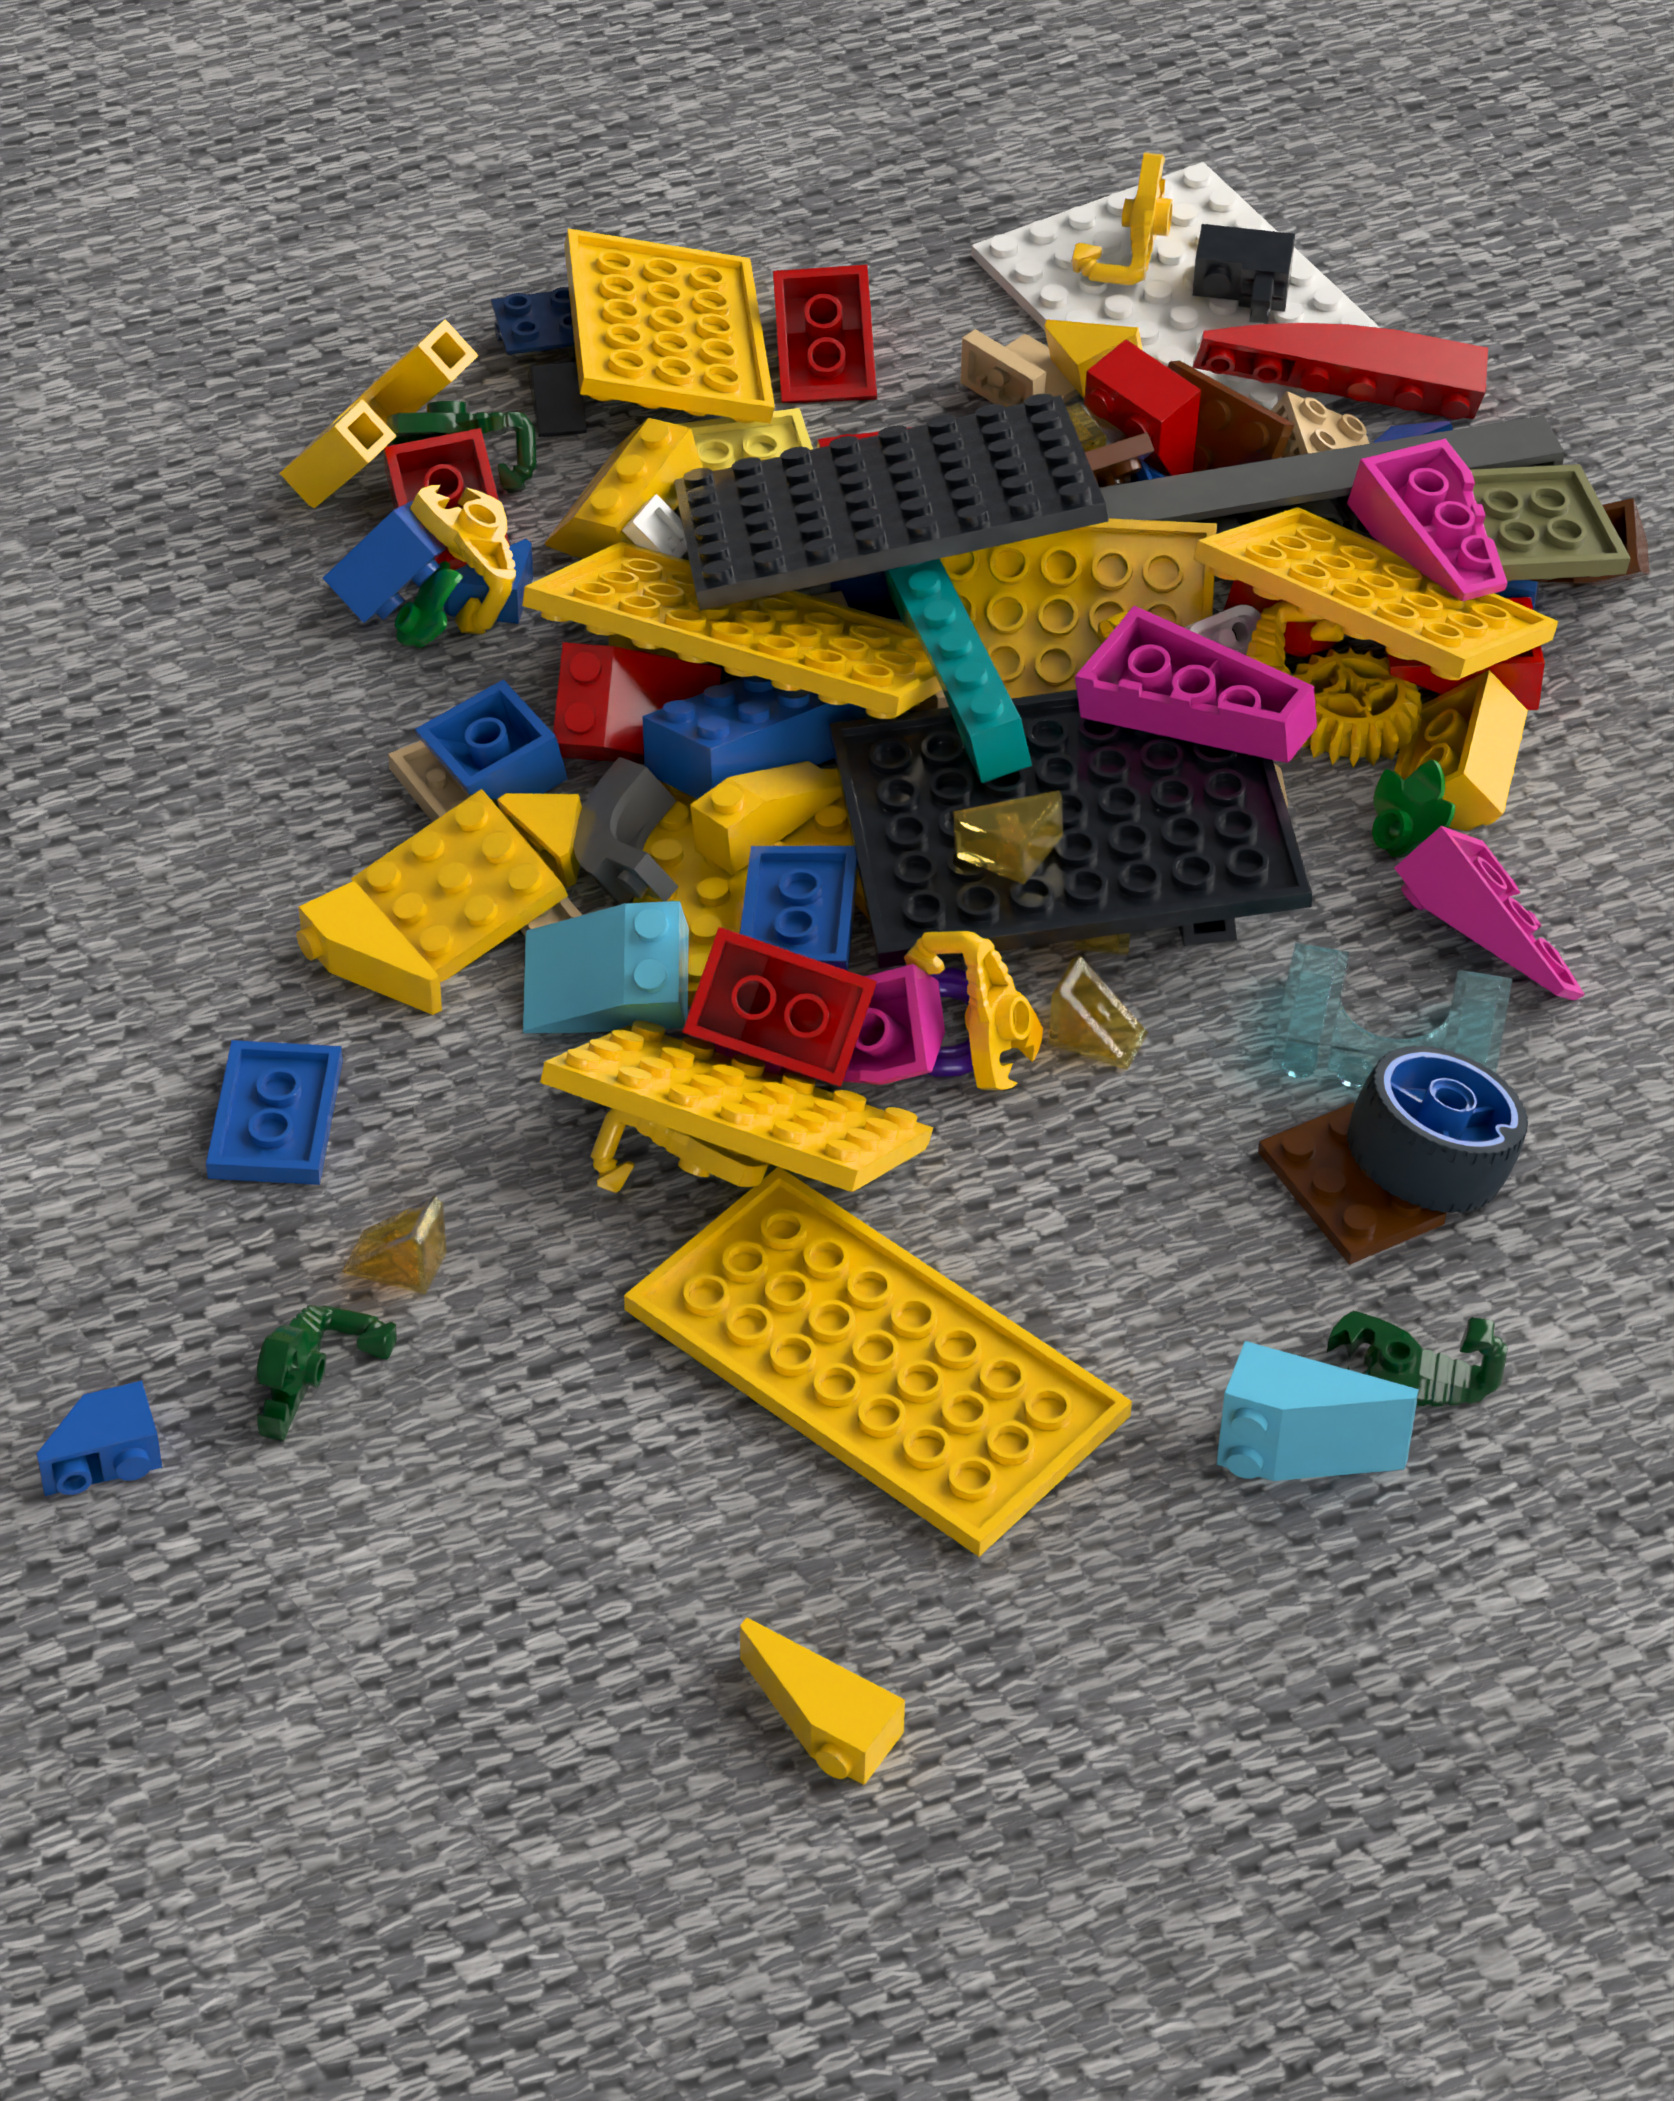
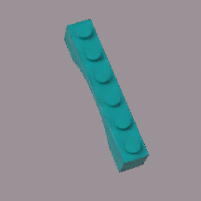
(963, 667)

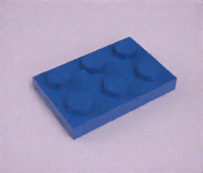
(802, 900)
(275, 1112)

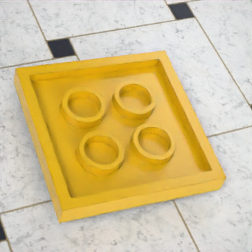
(461, 885)

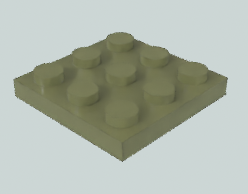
(1548, 523)

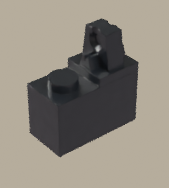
(1245, 268)

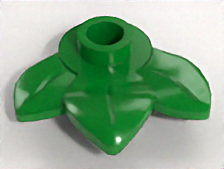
(425, 617)
(1410, 808)

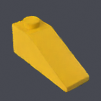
(758, 810)
(366, 948)
(830, 1710)

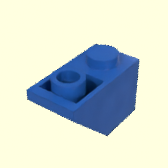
(101, 1440)

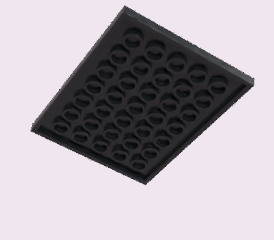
(886, 500)
(1148, 839)

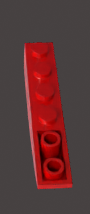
(1354, 363)

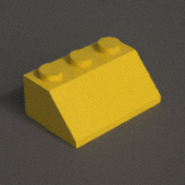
(635, 471)
(1476, 742)

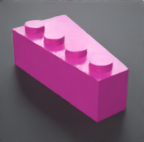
(1194, 690)

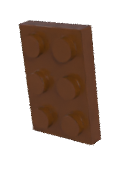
(1232, 426)
(1335, 1191)

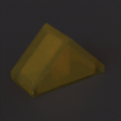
(1010, 834)
(1092, 1019)
(403, 1248)

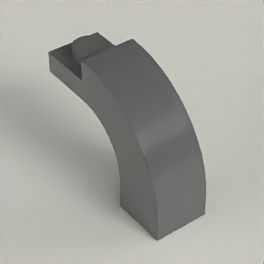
(615, 829)

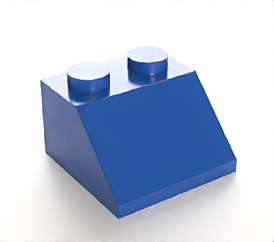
(385, 564)
(495, 745)

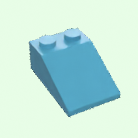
(608, 970)
(1311, 1419)

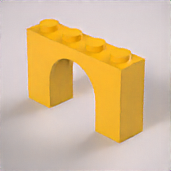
(362, 427)

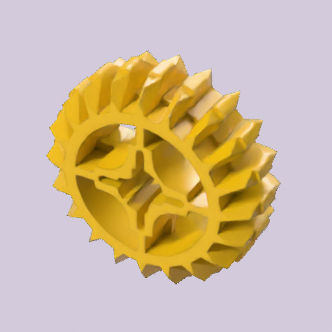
(1359, 707)

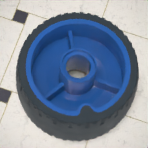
(1437, 1129)

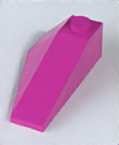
(1427, 514)
(1471, 891)
(898, 1032)

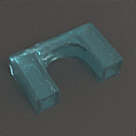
(1323, 1041)

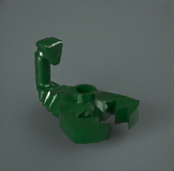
(451, 417)
(292, 1359)
(1402, 1360)

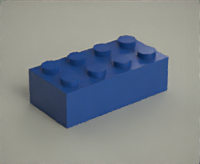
(738, 732)

